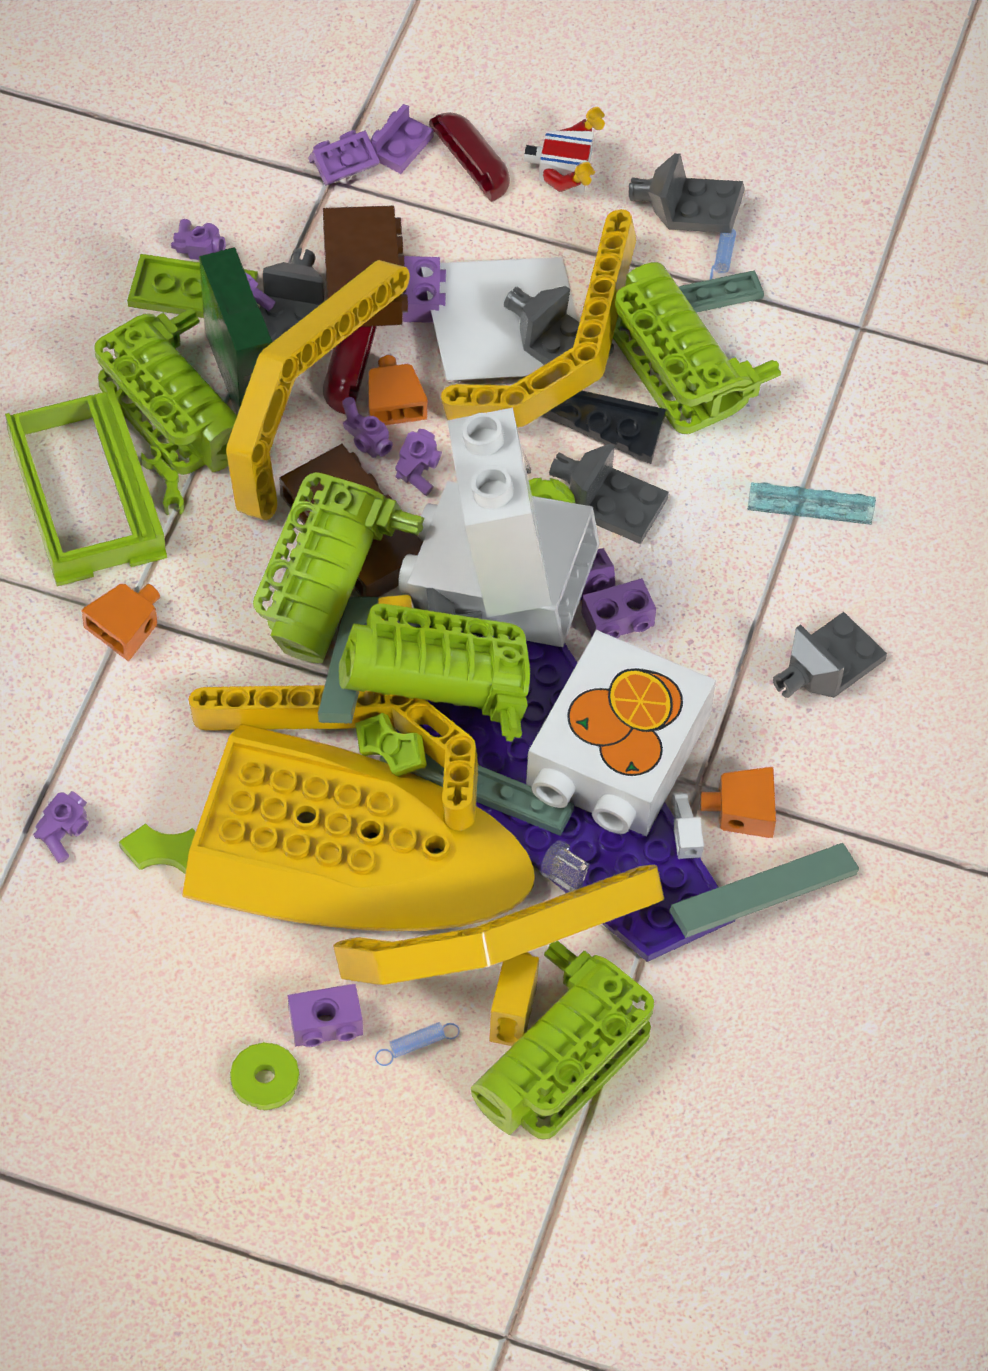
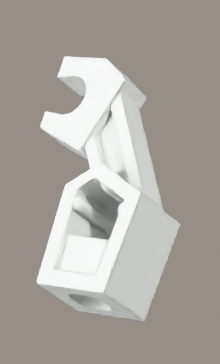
(686, 828)

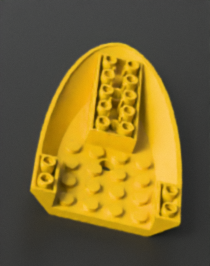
(328, 871)

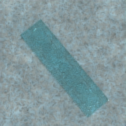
(811, 503)

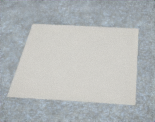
(475, 329)

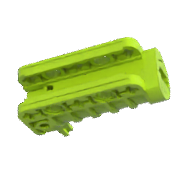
(681, 352)
(166, 391)
(324, 561)
(441, 662)
(567, 1046)

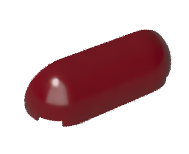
(472, 153)
(348, 367)

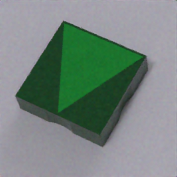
(231, 320)

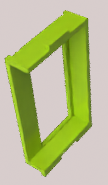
(147, 536)

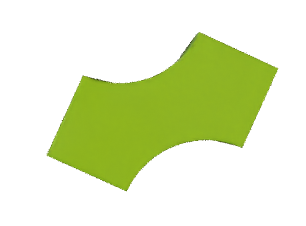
(401, 751)
(151, 847)

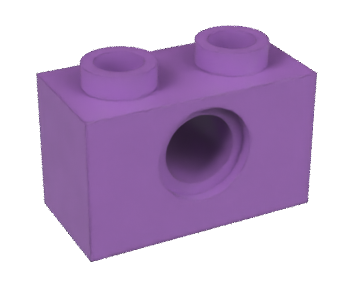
(338, 1002)

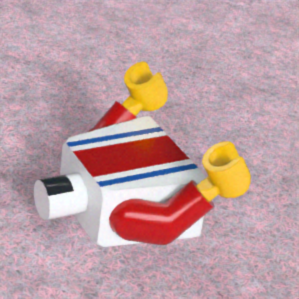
(567, 154)

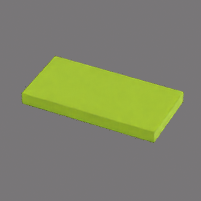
(168, 285)

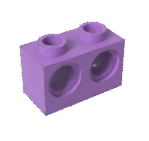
(418, 304)
(616, 605)

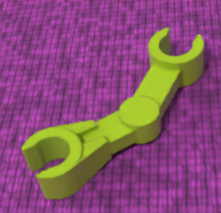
(171, 478)

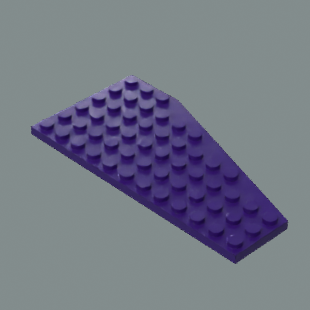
(646, 931)

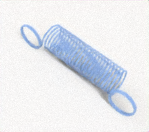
(724, 250)
(427, 1040)

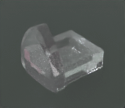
(564, 866)

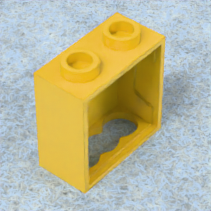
(513, 999)

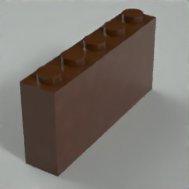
(355, 241)
(384, 557)

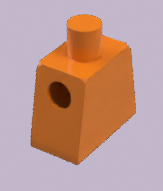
(396, 393)
(122, 618)
(744, 802)

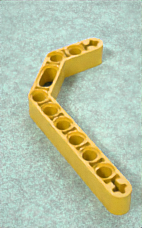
(577, 366)
(279, 367)
(298, 709)
(500, 939)

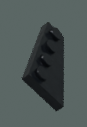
(613, 421)

